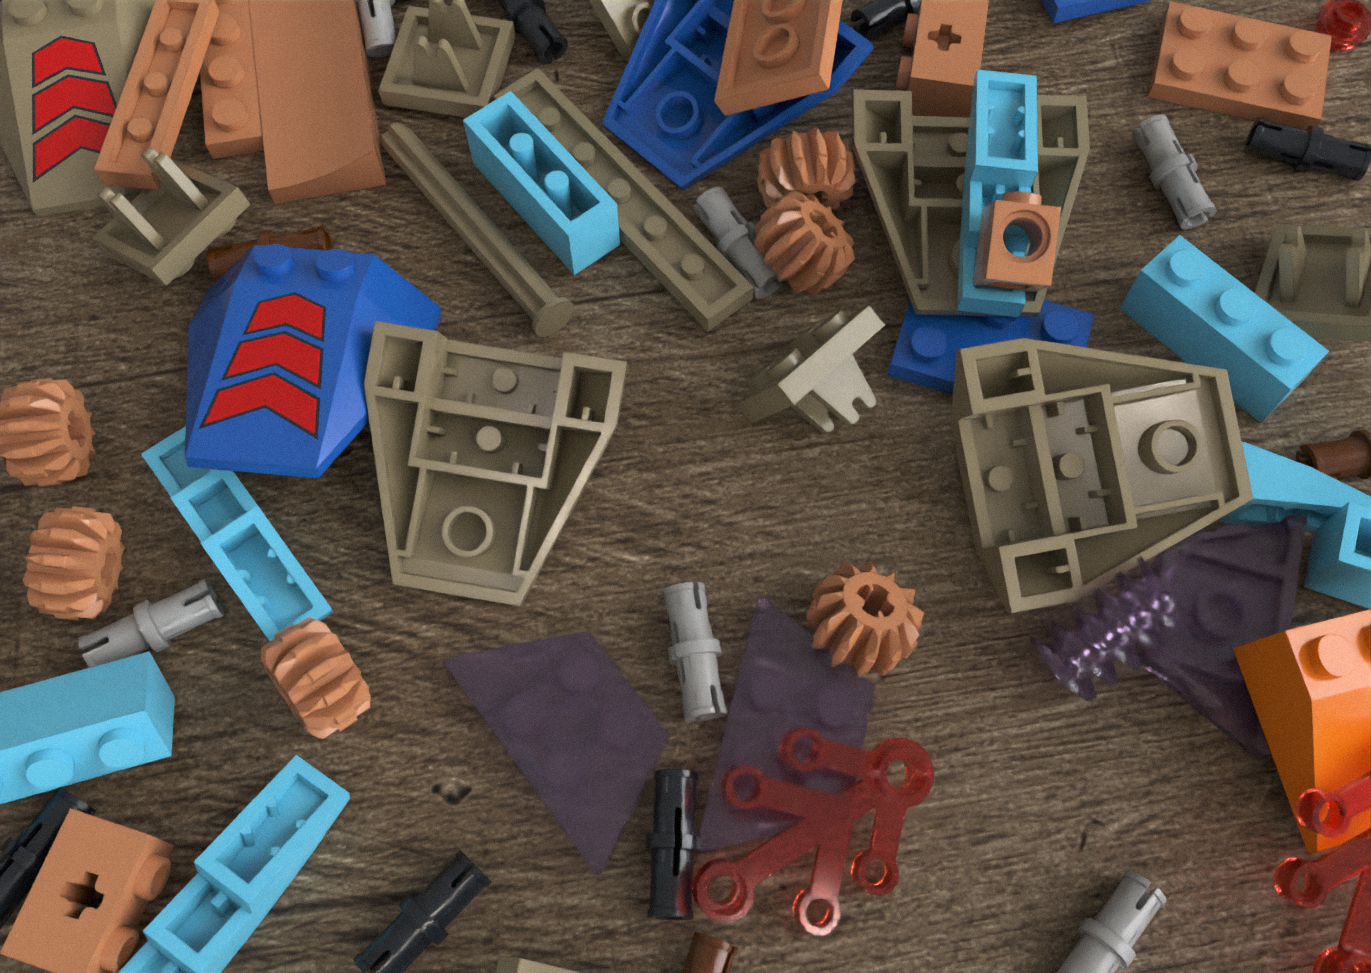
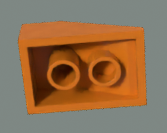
(1315, 709)

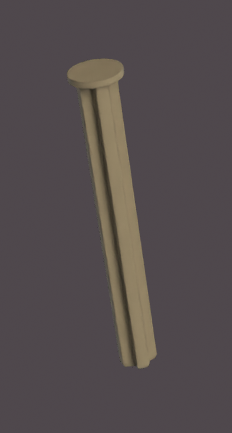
(478, 231)

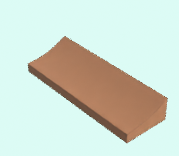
(315, 99)

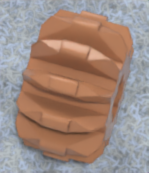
(809, 165)
(804, 242)
(45, 432)
(73, 563)
(864, 619)
(316, 677)

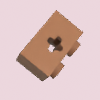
(944, 56)
(59, 925)

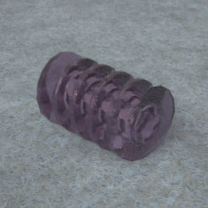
(1112, 632)

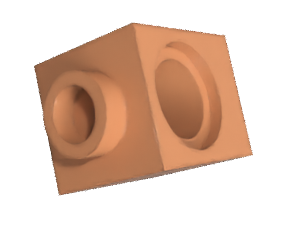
(998, 266)

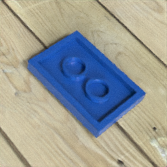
(929, 342)

